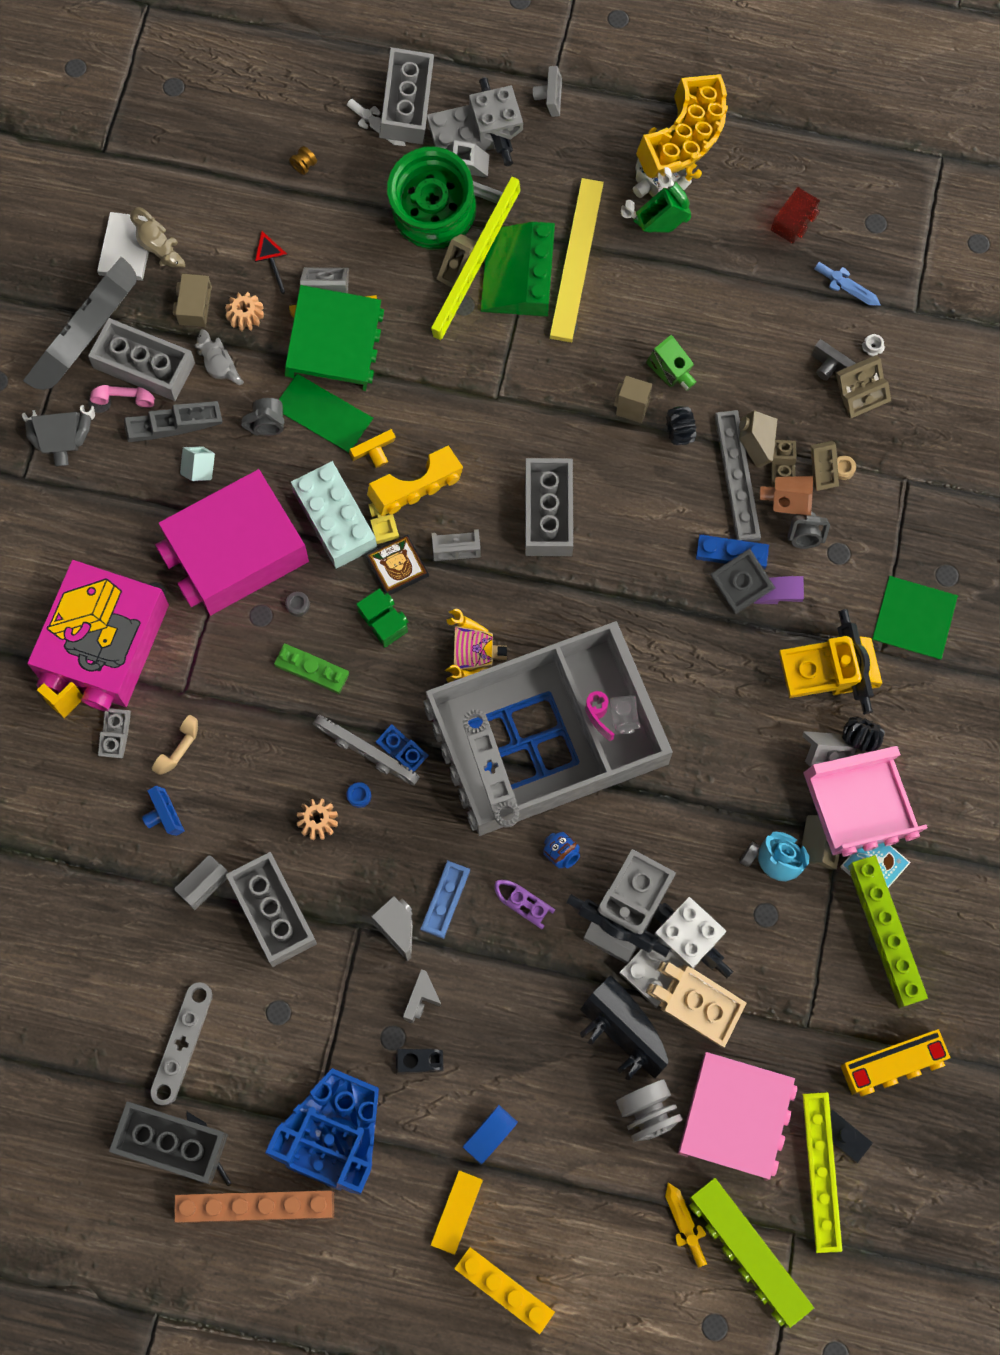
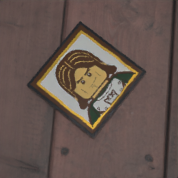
(397, 565)

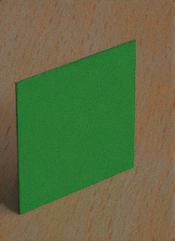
(915, 617)

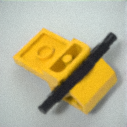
(837, 666)

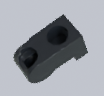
(418, 1061)

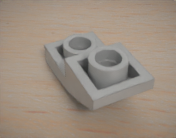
(114, 733)

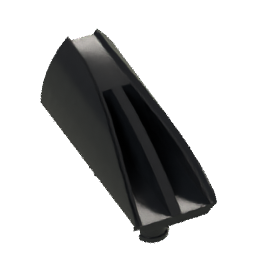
(627, 1025)

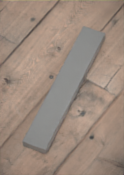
(737, 477)

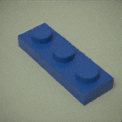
(724, 550)

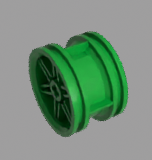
(412, 173)

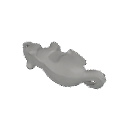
(216, 358)

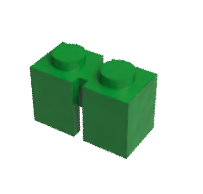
(380, 615)

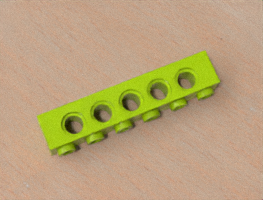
(887, 931)

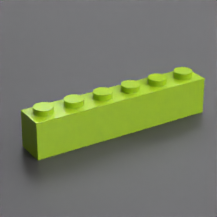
(751, 1253)

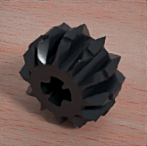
(681, 425)
(863, 734)

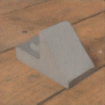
(422, 991)

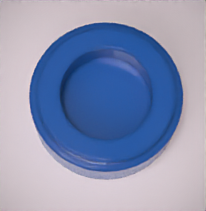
(359, 795)

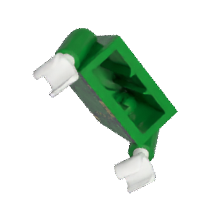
(664, 210)

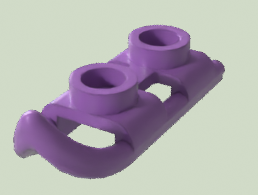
(519, 898)

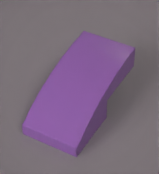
(787, 589)

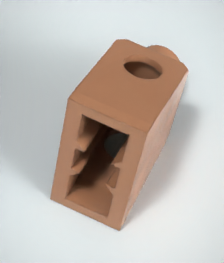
(790, 494)

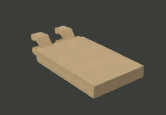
(698, 1002)

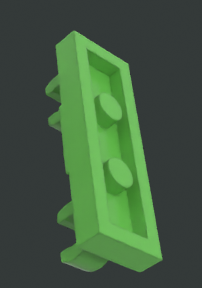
(311, 668)

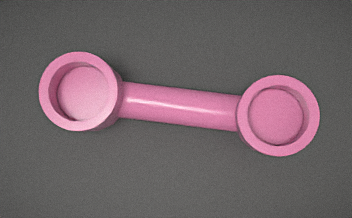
(101, 394)

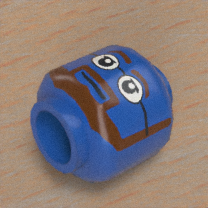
(561, 850)

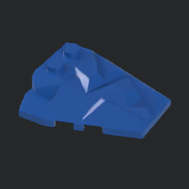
(331, 1133)

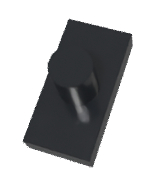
(848, 1138)

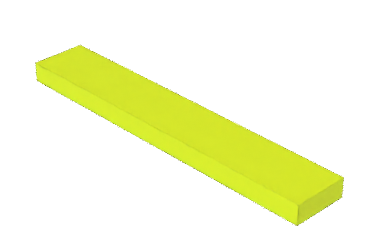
(822, 1173)

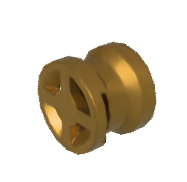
(303, 160)

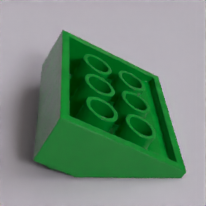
(519, 270)

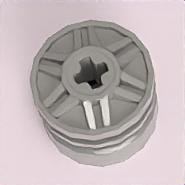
(649, 1111)

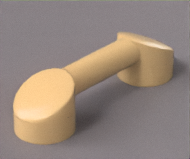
(163, 763)

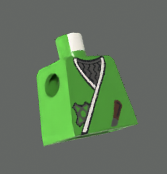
(672, 363)

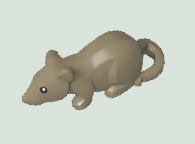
(152, 238)

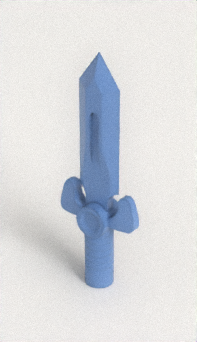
(847, 284)

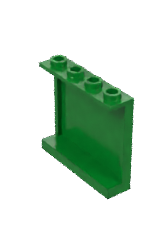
(334, 336)

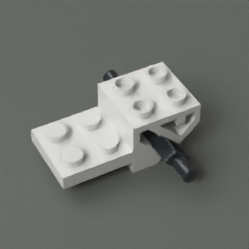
(692, 939)

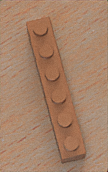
(254, 1206)

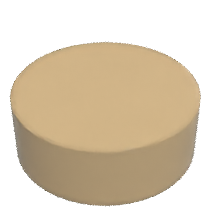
(846, 467)

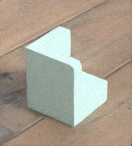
(197, 463)

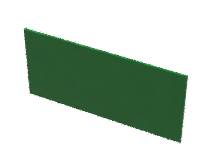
(324, 413)

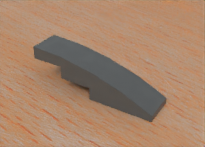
(172, 422)

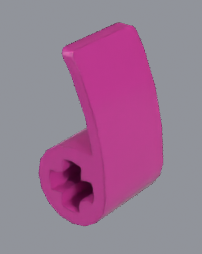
(595, 714)

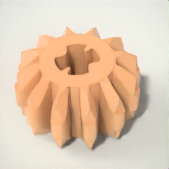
(246, 303)
(326, 817)

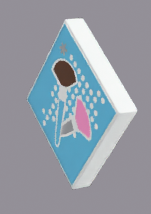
(889, 859)

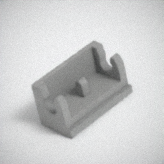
(456, 546)

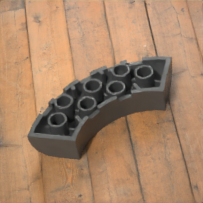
(82, 326)

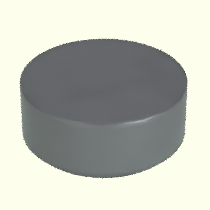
(297, 604)
(750, 854)

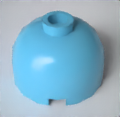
(782, 857)

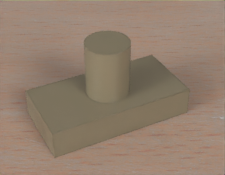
(824, 465)

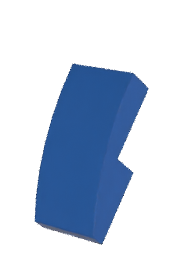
(401, 748)
(490, 1134)

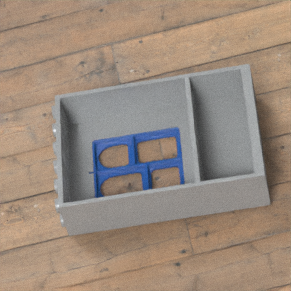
(563, 677)

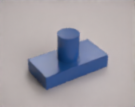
(163, 812)

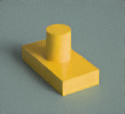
(374, 448)

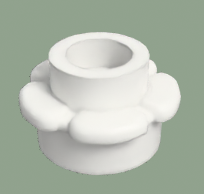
(875, 340)

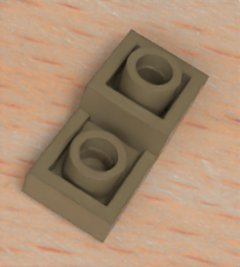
(783, 460)

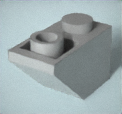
(474, 157)

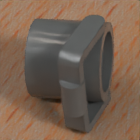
(266, 417)

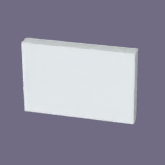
(122, 242)

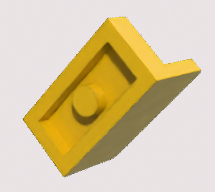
(64, 701)

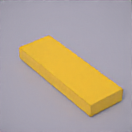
(456, 1212)

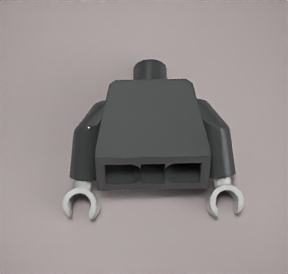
(58, 432)

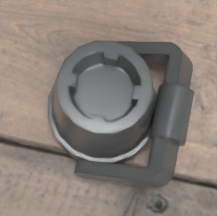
(805, 531)

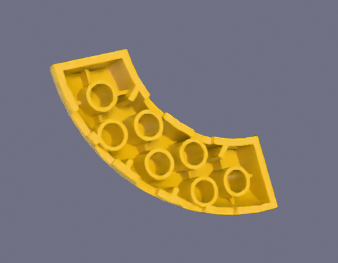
(698, 126)

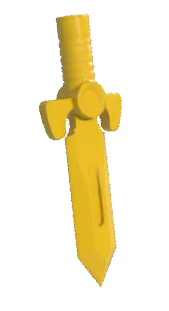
(685, 1224)

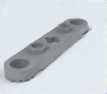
(348, 740)
(497, 784)
(175, 1062)

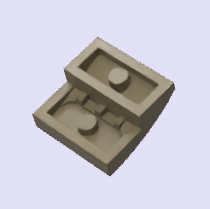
(863, 386)

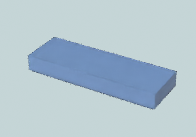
(445, 899)

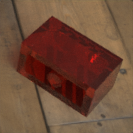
(795, 215)

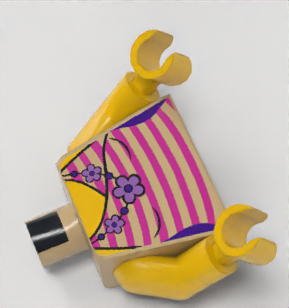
(472, 647)

